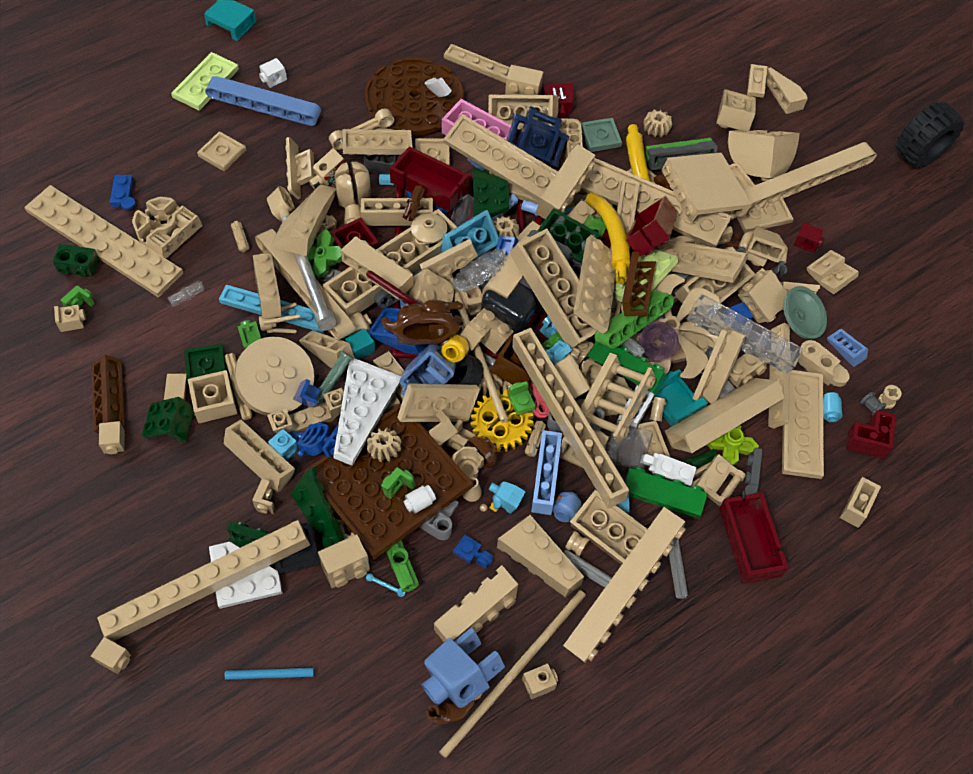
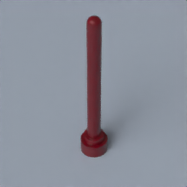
(391, 288)

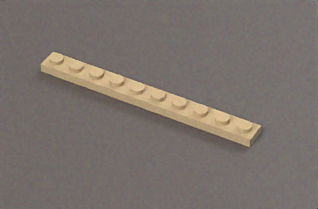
(626, 210)

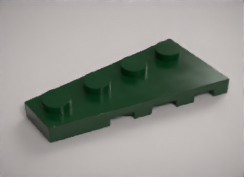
(317, 511)

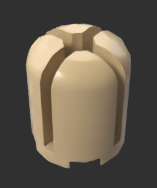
(346, 188)

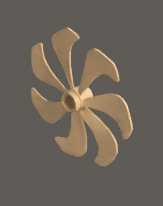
(695, 357)

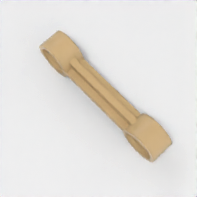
(369, 125)

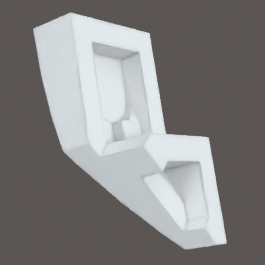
(438, 87)

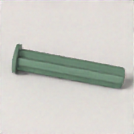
(334, 375)

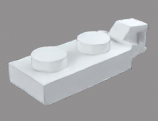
(669, 468)

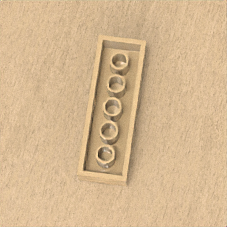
(553, 285)

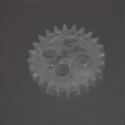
(479, 270)

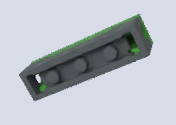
(657, 154)

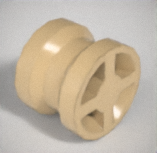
(577, 543)

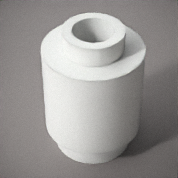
(419, 499)

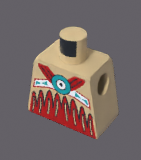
(326, 169)

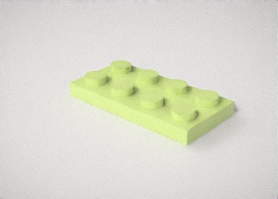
(193, 88)
(665, 264)

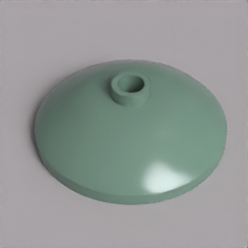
(805, 312)

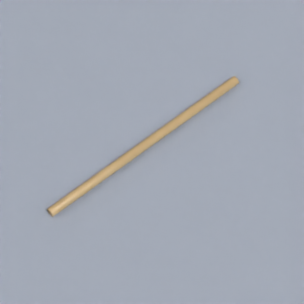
(478, 353)
(510, 676)

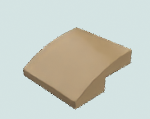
(832, 272)

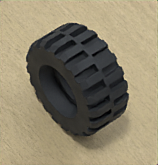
(930, 134)

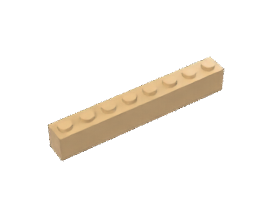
(624, 585)

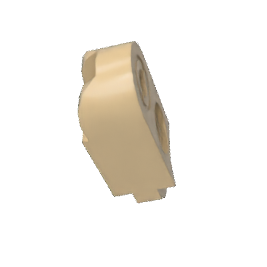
(815, 356)

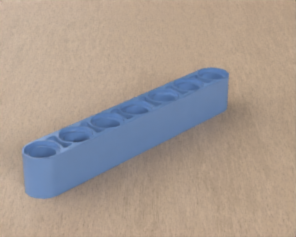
(263, 100)

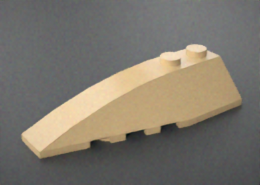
(303, 224)

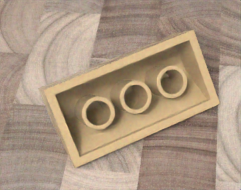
(506, 105)
(608, 528)

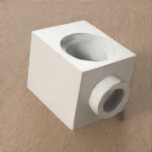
(272, 73)

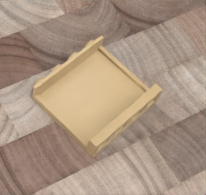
(705, 185)

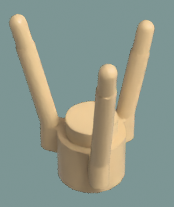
(269, 323)

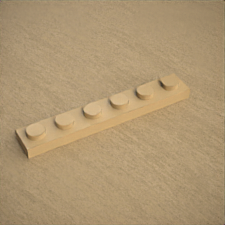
(780, 411)

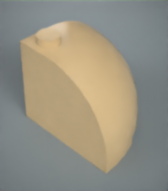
(762, 152)

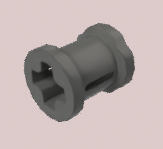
(872, 403)

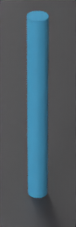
(269, 673)

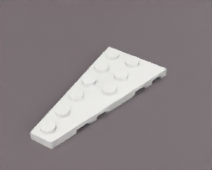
(363, 403)

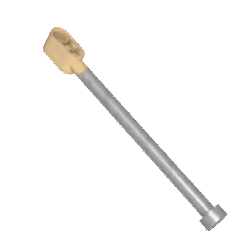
(281, 207)

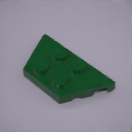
(490, 193)

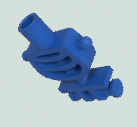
(316, 440)

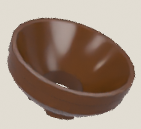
(485, 449)

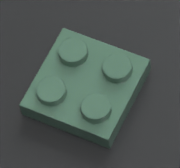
(601, 134)

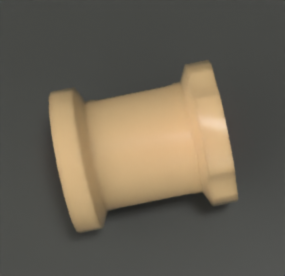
(890, 396)

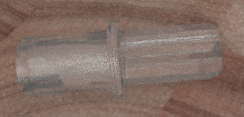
(185, 293)

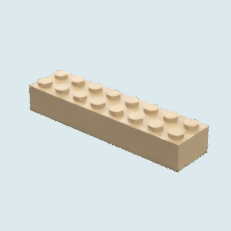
(356, 292)

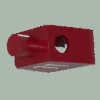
(565, 94)

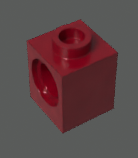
(809, 238)

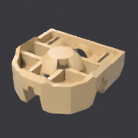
(158, 234)

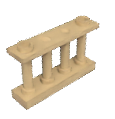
(603, 383)

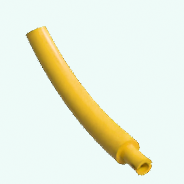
(636, 153)
(616, 232)

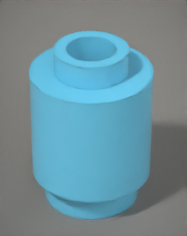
(832, 407)

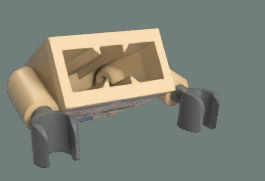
(767, 245)

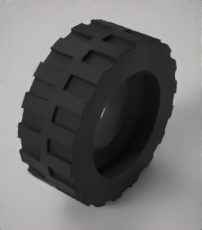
(473, 374)

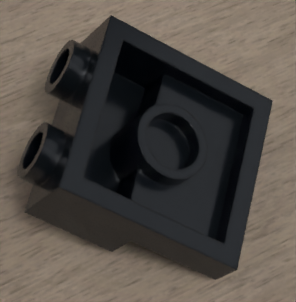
(302, 559)

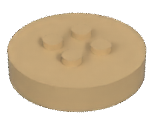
(271, 373)

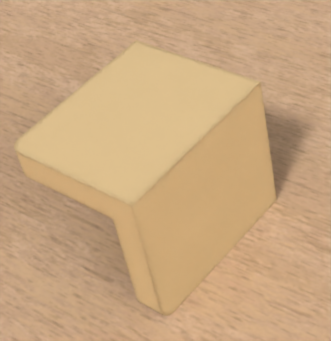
(443, 430)
(461, 438)

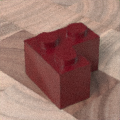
(874, 438)

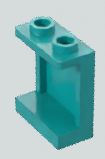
(231, 16)
(678, 399)

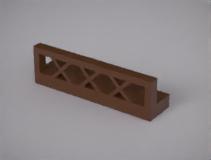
(633, 287)
(109, 392)

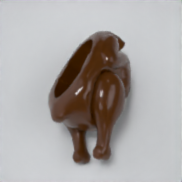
(425, 323)

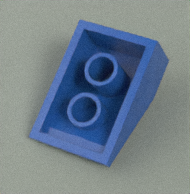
(380, 334)

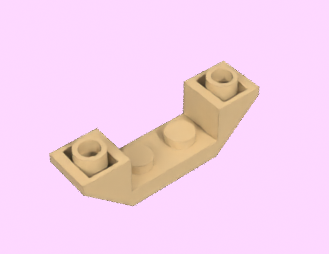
(299, 421)

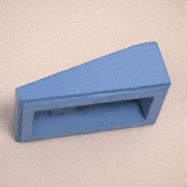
(855, 356)

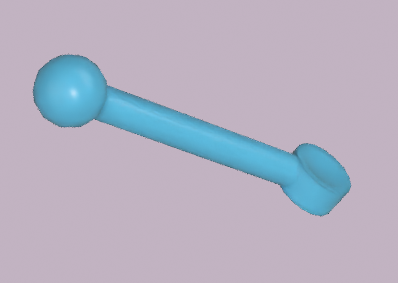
(370, 577)

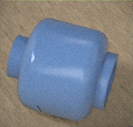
(566, 506)

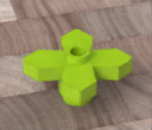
(732, 444)

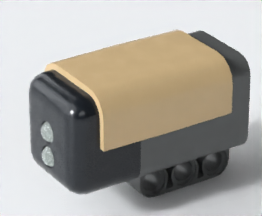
(511, 296)

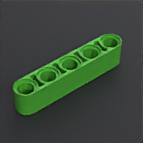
(624, 327)

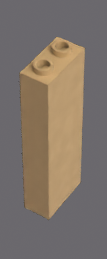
(724, 414)

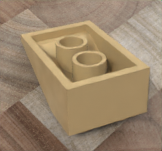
(736, 110)

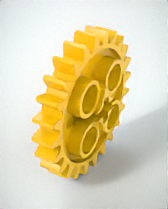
(513, 433)

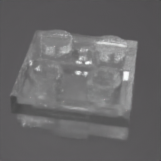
(631, 448)

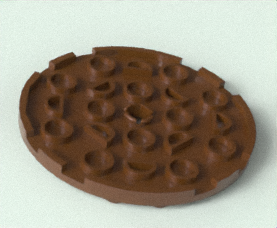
(394, 85)

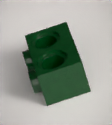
(75, 260)

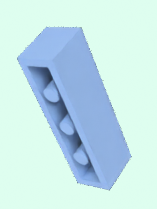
(546, 472)

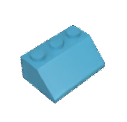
(479, 231)

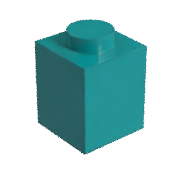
(361, 344)

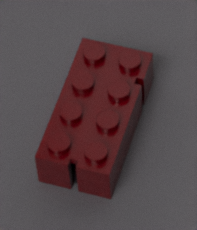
(438, 179)
(652, 226)
(753, 538)

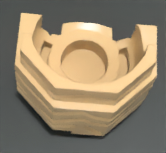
(468, 461)

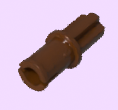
(414, 203)

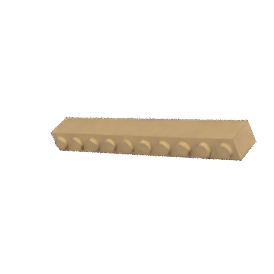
(570, 418)
(203, 581)

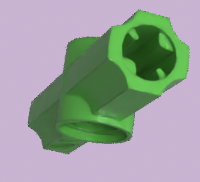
(403, 571)

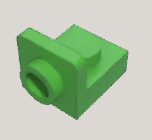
(77, 297)
(248, 332)
(521, 398)

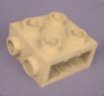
(763, 296)

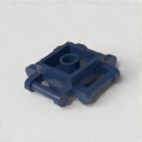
(537, 137)

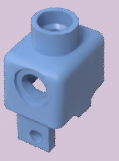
(436, 372)
(456, 673)

